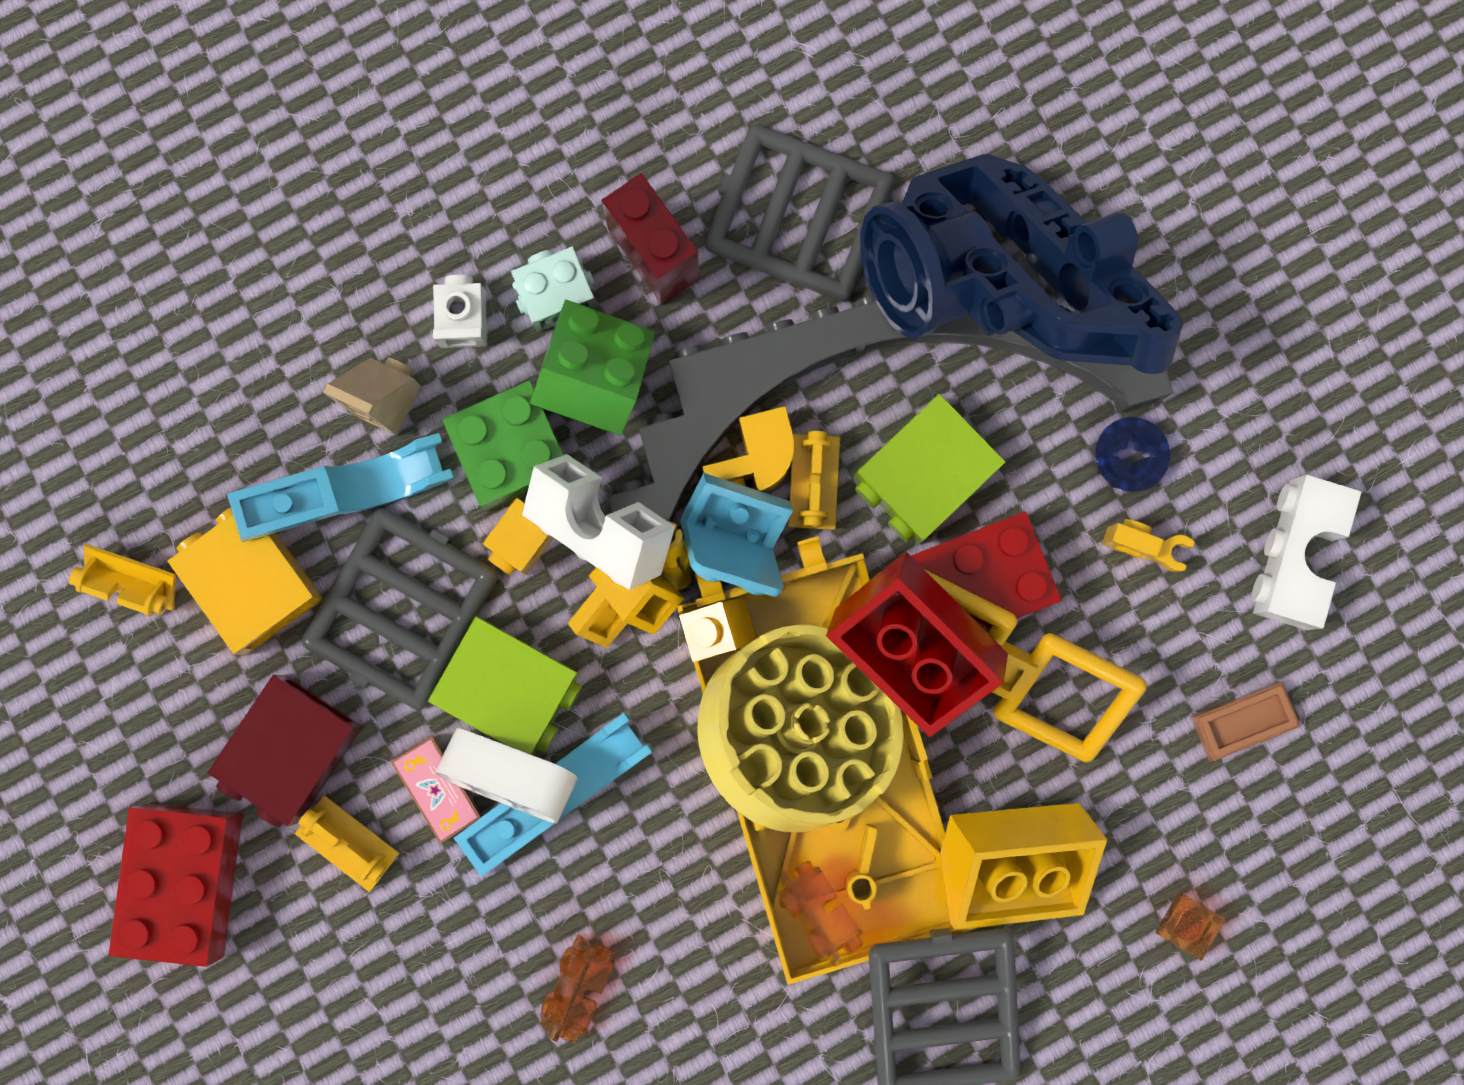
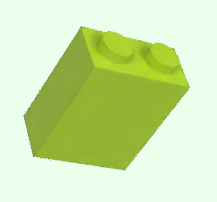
(927, 470)
(506, 688)

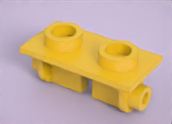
(814, 481)
(139, 584)
(346, 843)

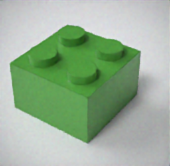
(593, 367)
(502, 444)

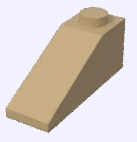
(376, 392)

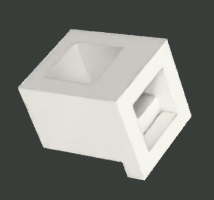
(461, 329)

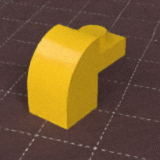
(768, 451)
(614, 606)

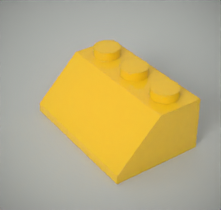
(1020, 864)

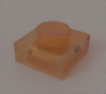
(1190, 926)

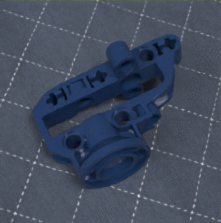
(941, 263)

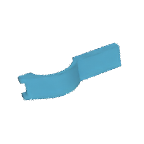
(337, 489)
(593, 762)

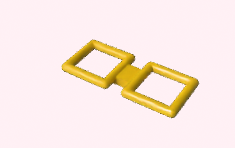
(1025, 668)

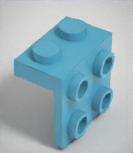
(734, 533)

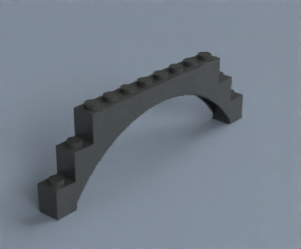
(735, 378)

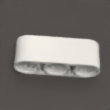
(506, 775)

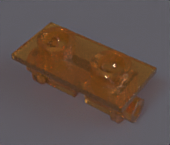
(829, 930)
(566, 1010)

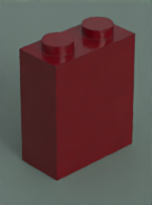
(651, 238)
(284, 751)

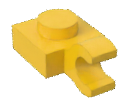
(1135, 540)

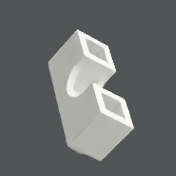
(624, 544)
(1288, 587)

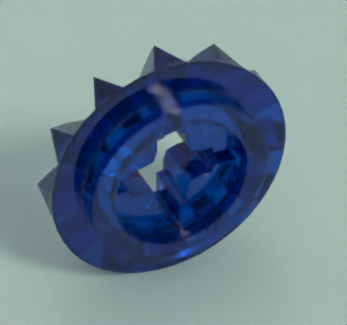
(1146, 439)

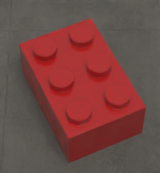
(998, 565)
(918, 645)
(175, 884)

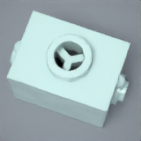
(548, 282)

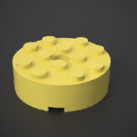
(763, 756)

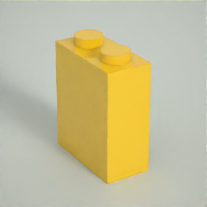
(246, 586)

